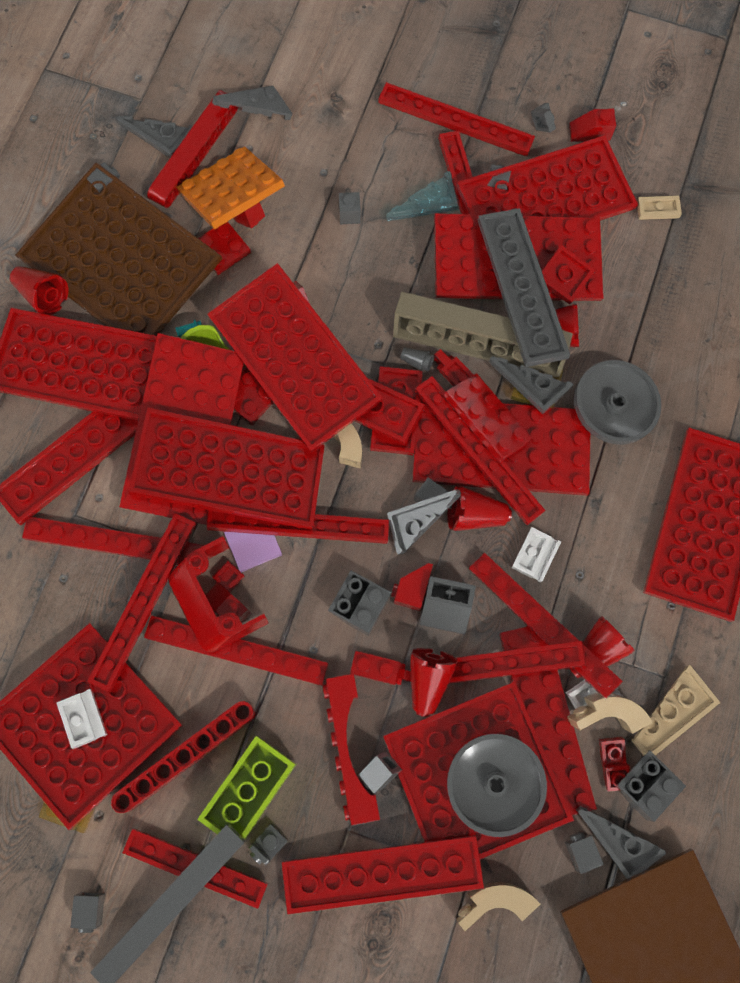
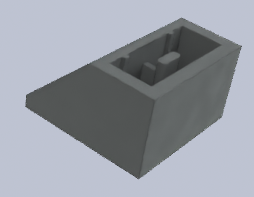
(359, 602)
(447, 605)
(650, 787)

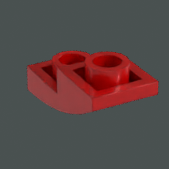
(613, 761)

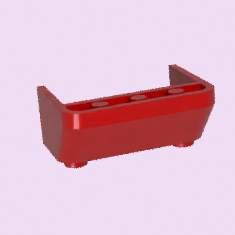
(211, 631)

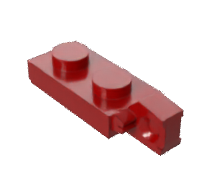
(451, 368)
(379, 669)

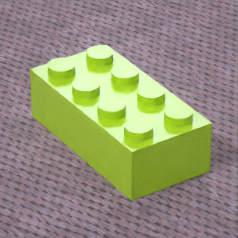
(248, 789)

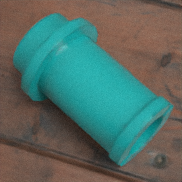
(183, 329)

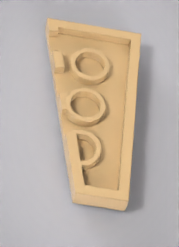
(678, 710)

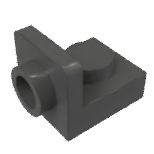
(543, 118)
(267, 845)

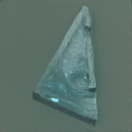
(433, 199)

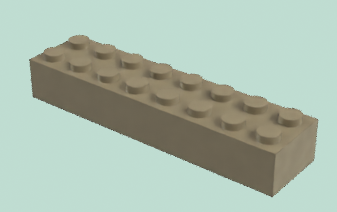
(462, 331)

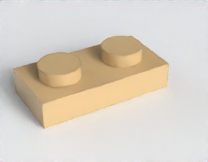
(659, 207)

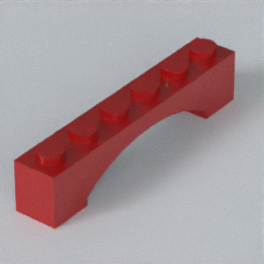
(361, 805)

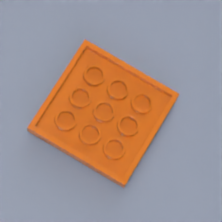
(230, 187)

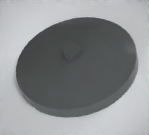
(617, 402)
(497, 785)

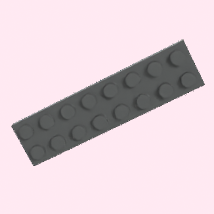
(523, 288)

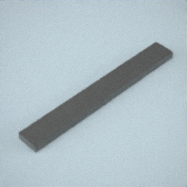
(168, 905)

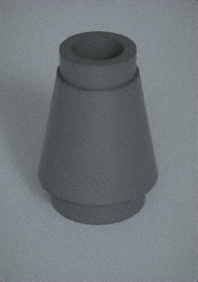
(418, 358)

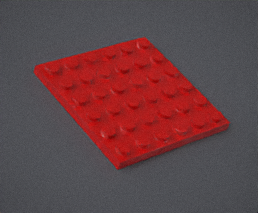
(38, 744)
(430, 745)

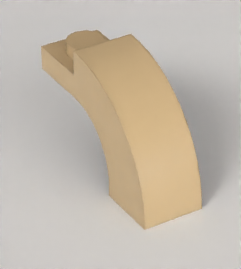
(350, 447)
(628, 713)
(497, 896)

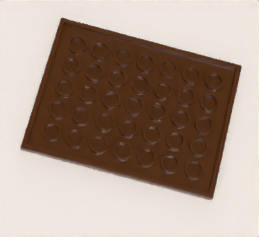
(120, 256)
(656, 929)

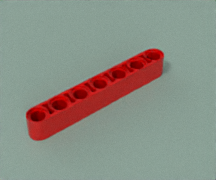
(190, 153)
(172, 759)

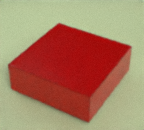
(228, 576)

